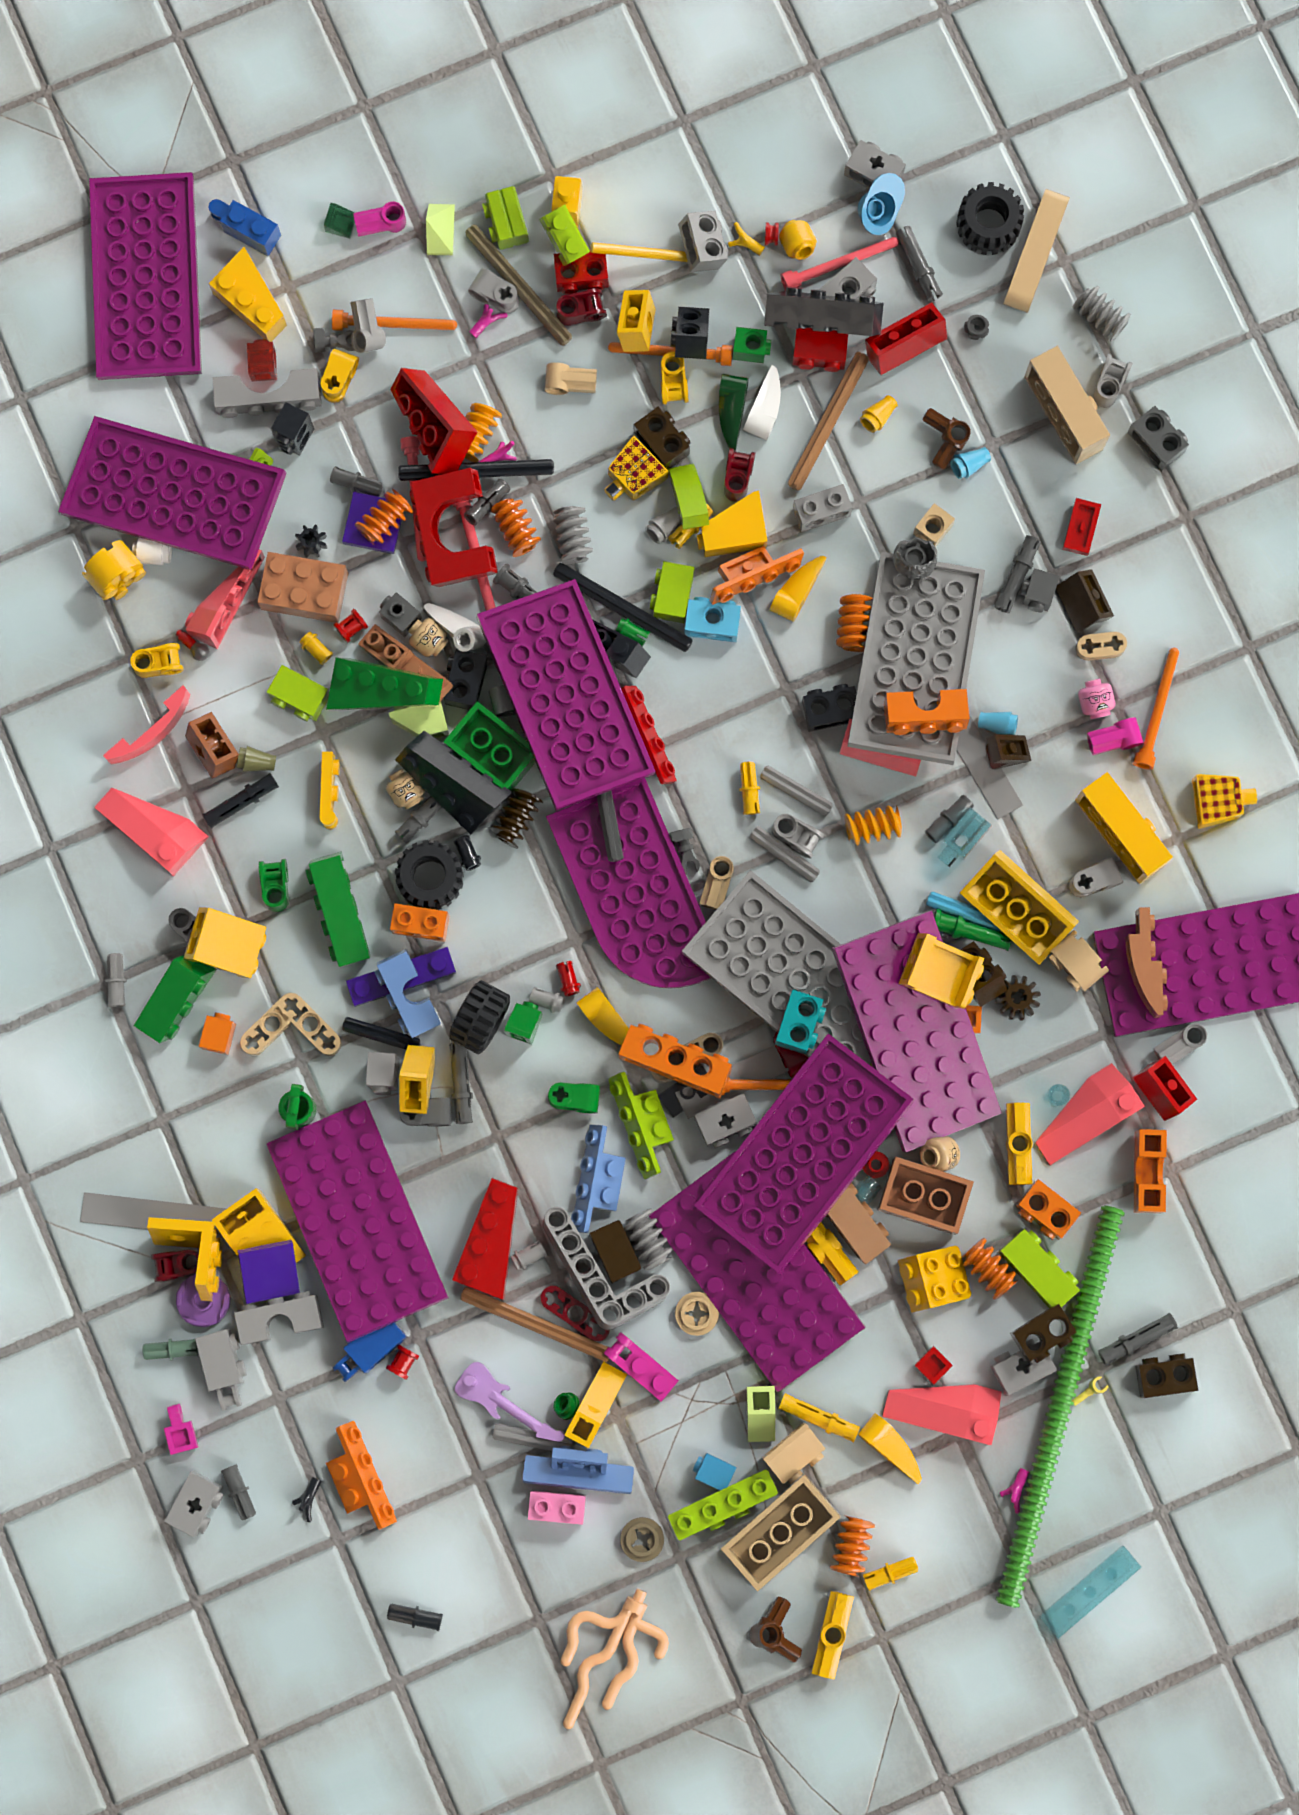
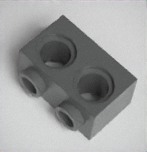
(1152, 441)

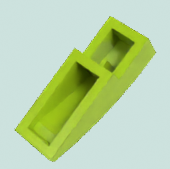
(689, 496)

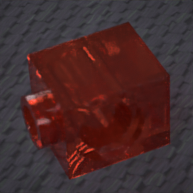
(262, 360)

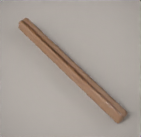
(828, 421)
(534, 1323)

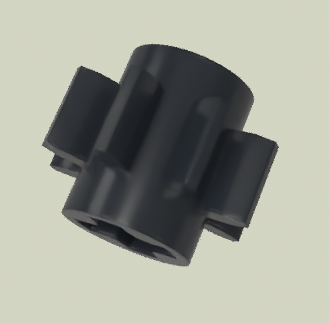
(308, 534)

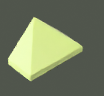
(440, 229)

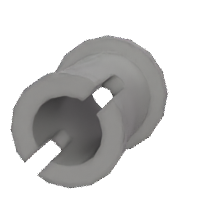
(547, 1000)
(528, 1255)

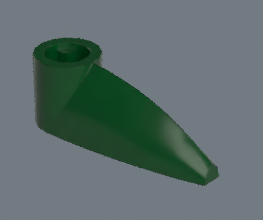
(731, 407)

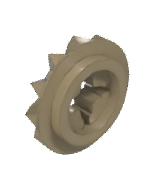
(628, 1537)

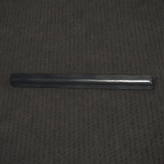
(484, 469)
(624, 608)

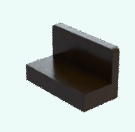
(1084, 600)
(615, 1251)

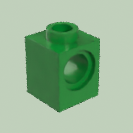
(745, 335)

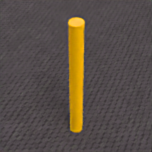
(642, 252)

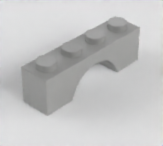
(299, 390)

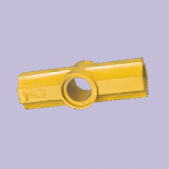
(1019, 1126)
(829, 1252)
(827, 1652)

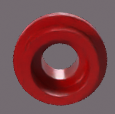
(884, 1166)

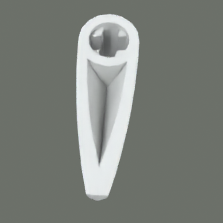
(766, 407)
(465, 633)

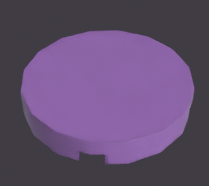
(200, 1312)

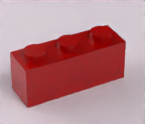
(906, 338)

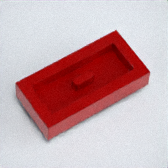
(1081, 526)

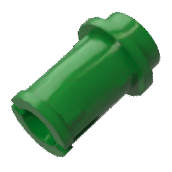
(631, 631)

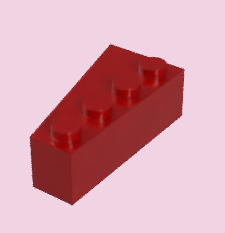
(434, 419)
(488, 1247)

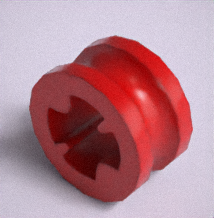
(771, 233)

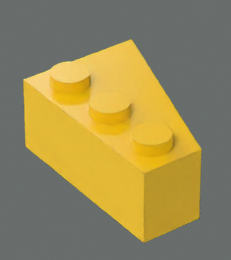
(247, 295)

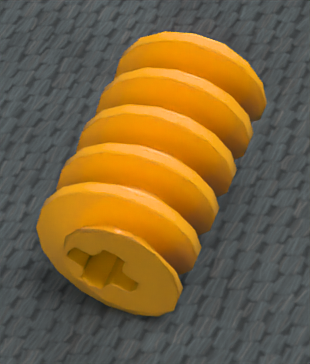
(480, 418)
(873, 825)

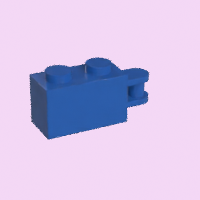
(246, 225)
(370, 1350)

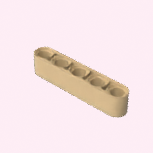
(1036, 250)

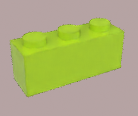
(1039, 1269)

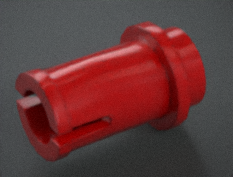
(568, 979)

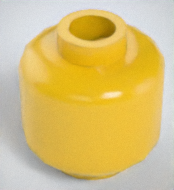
(797, 239)

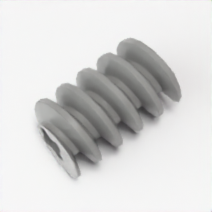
(1102, 312)
(571, 534)
(648, 1239)

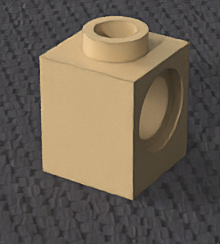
(936, 516)

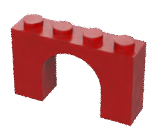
(431, 499)

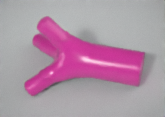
(485, 320)
(500, 453)
(1016, 1488)

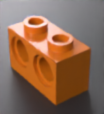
(419, 922)
(1051, 1203)

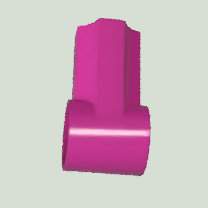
(377, 220)
(1123, 735)

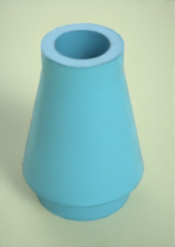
(969, 462)
(999, 722)

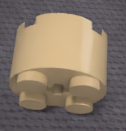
(1078, 962)

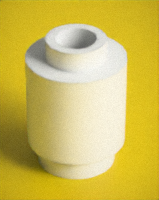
(151, 552)

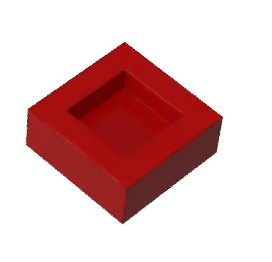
(933, 1365)

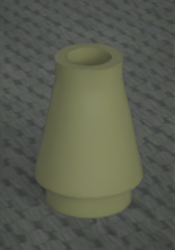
(255, 760)

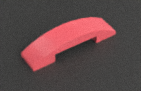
(176, 705)

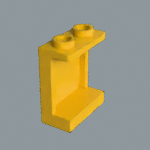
(225, 942)
(941, 971)

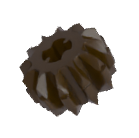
(1022, 1006)

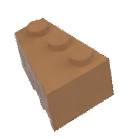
(857, 1227)

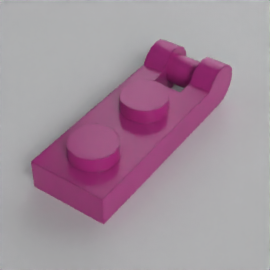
(642, 1367)

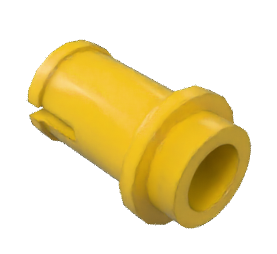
(315, 648)

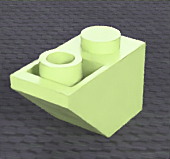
(421, 719)
(761, 1413)

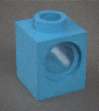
(713, 1471)

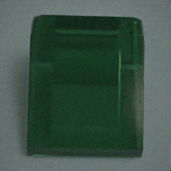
(339, 221)

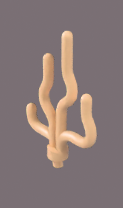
(626, 1622)

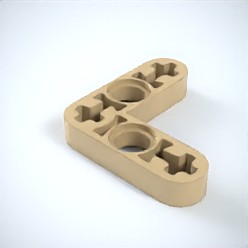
(286, 1019)

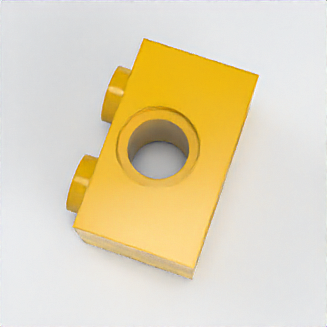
(636, 320)

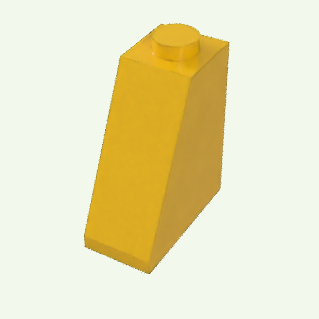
(735, 529)
(416, 1079)

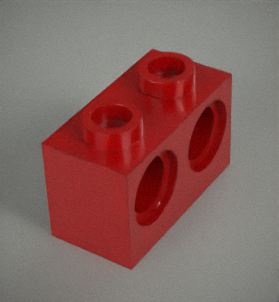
(581, 279)

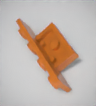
(750, 570)
(357, 1478)

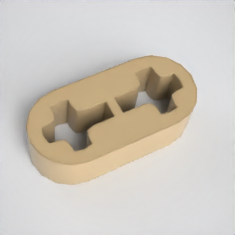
(1102, 652)

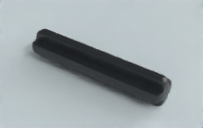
(379, 1033)

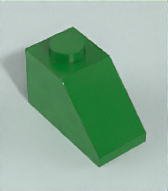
(524, 1022)

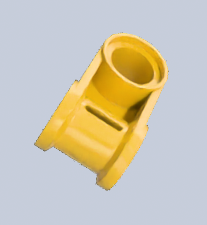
(339, 371)
(673, 383)
(159, 661)

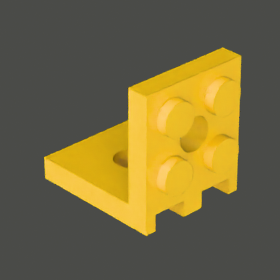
(194, 1235)

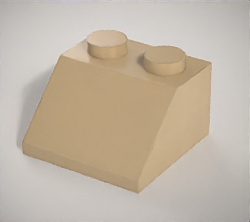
(794, 1453)

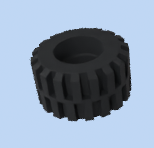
(995, 199)
(429, 853)
(479, 1017)

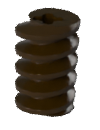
(515, 816)

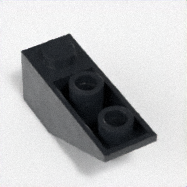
(622, 651)

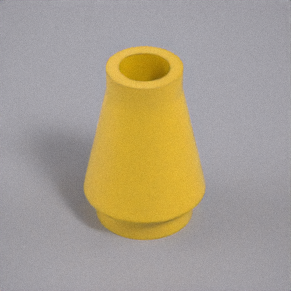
(877, 414)

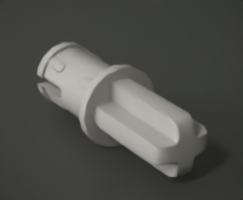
(115, 980)

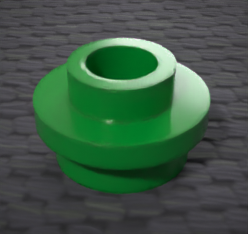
(566, 1405)

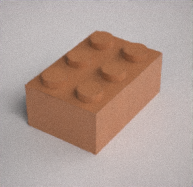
(303, 587)
(925, 1195)

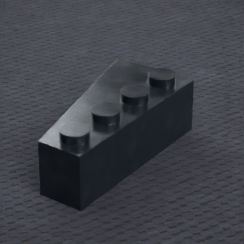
(824, 312)
(452, 781)

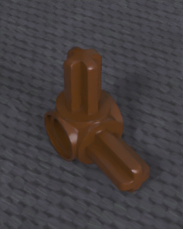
(949, 444)
(776, 1635)

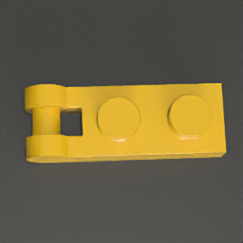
(329, 792)

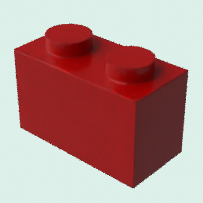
(820, 349)
(1164, 1088)

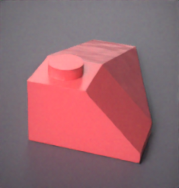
(217, 611)
(159, 832)
(1095, 1107)
(953, 1410)

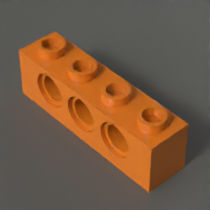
(711, 1083)

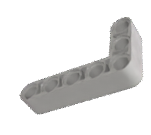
(595, 1277)

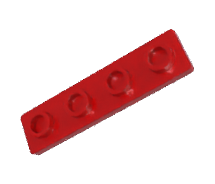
(654, 744)

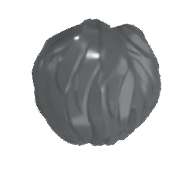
(915, 558)

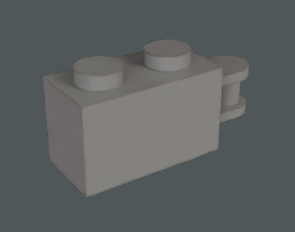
(221, 1365)

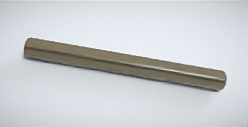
(524, 291)

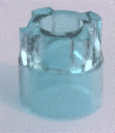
(1064, 1092)
(867, 1189)

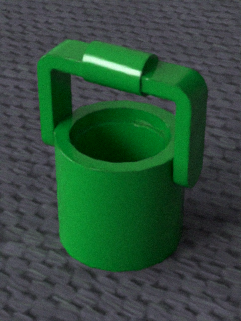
(297, 1107)

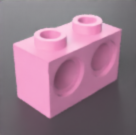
(556, 1507)

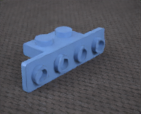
(599, 1179)
(578, 1470)

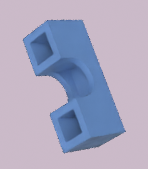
(416, 1016)

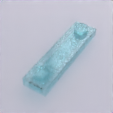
(1090, 1591)

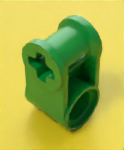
(274, 879)
(581, 1097)

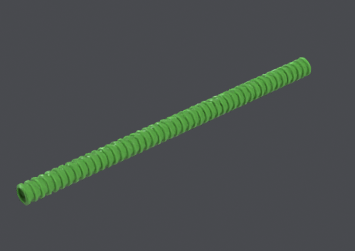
(1060, 1407)

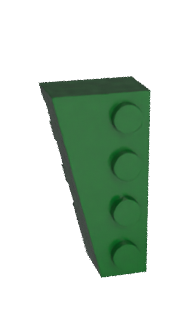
(370, 685)
(338, 908)

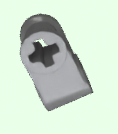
(491, 289)
(1111, 377)
(798, 836)
(1099, 878)

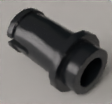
(467, 853)

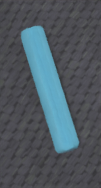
(957, 908)

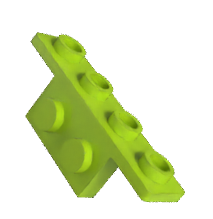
(643, 1122)
(723, 1504)

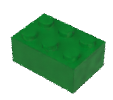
(491, 747)

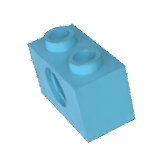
(699, 627)

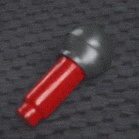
(199, 650)

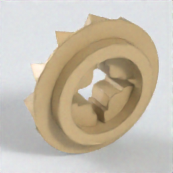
(687, 1322)

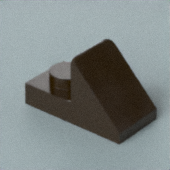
(1007, 750)

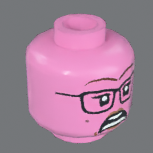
(1096, 699)

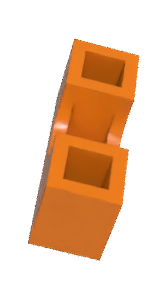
(905, 716)
(1149, 1156)

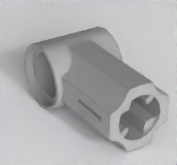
(367, 333)
(1178, 1045)

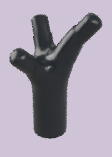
(307, 1497)

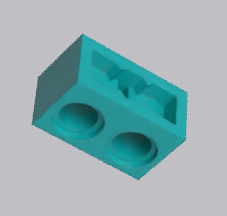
(794, 1020)

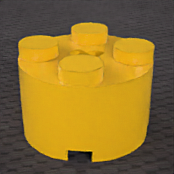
(113, 571)

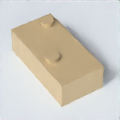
(1067, 405)
(781, 1532)

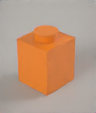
(217, 1034)

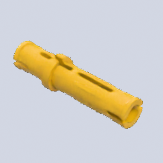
(818, 1417)

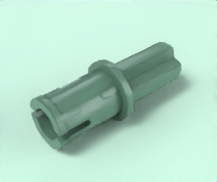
(170, 1349)

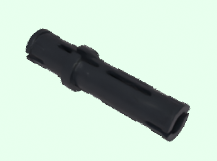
(240, 800)

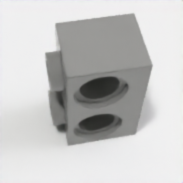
(697, 241)
(822, 508)
(382, 1072)

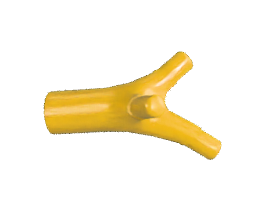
(746, 241)

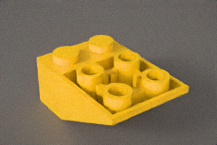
(253, 1224)

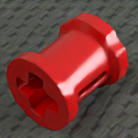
(350, 625)
(402, 1362)

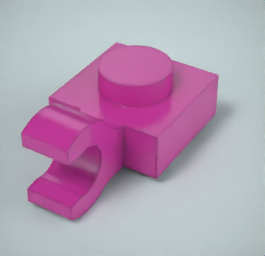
(181, 1434)

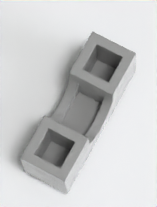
(254, 1321)

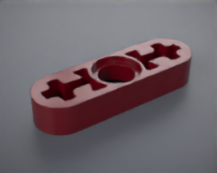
(554, 1307)

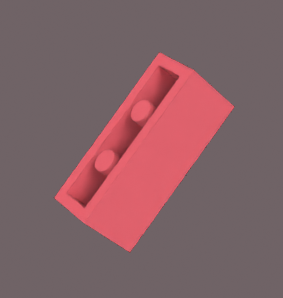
(898, 763)

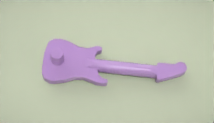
(480, 1386)

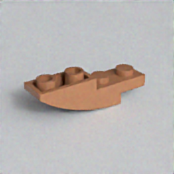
(394, 654)
(1146, 974)

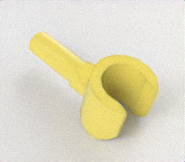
(1089, 1391)

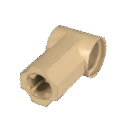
(563, 379)
(716, 886)

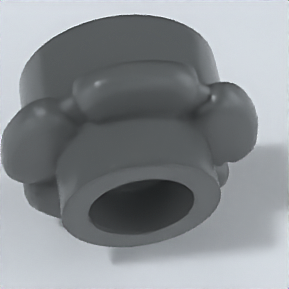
(976, 320)

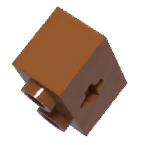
(211, 745)

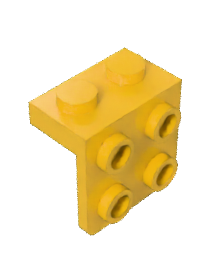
(934, 1278)

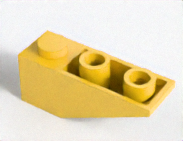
(595, 1405)

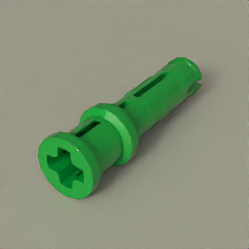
(959, 927)

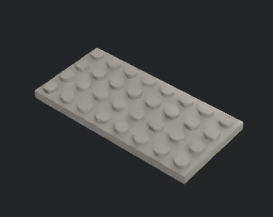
(916, 643)
(764, 949)

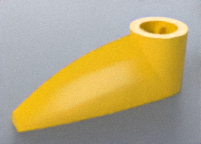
(795, 591)
(603, 1016)
(891, 1446)

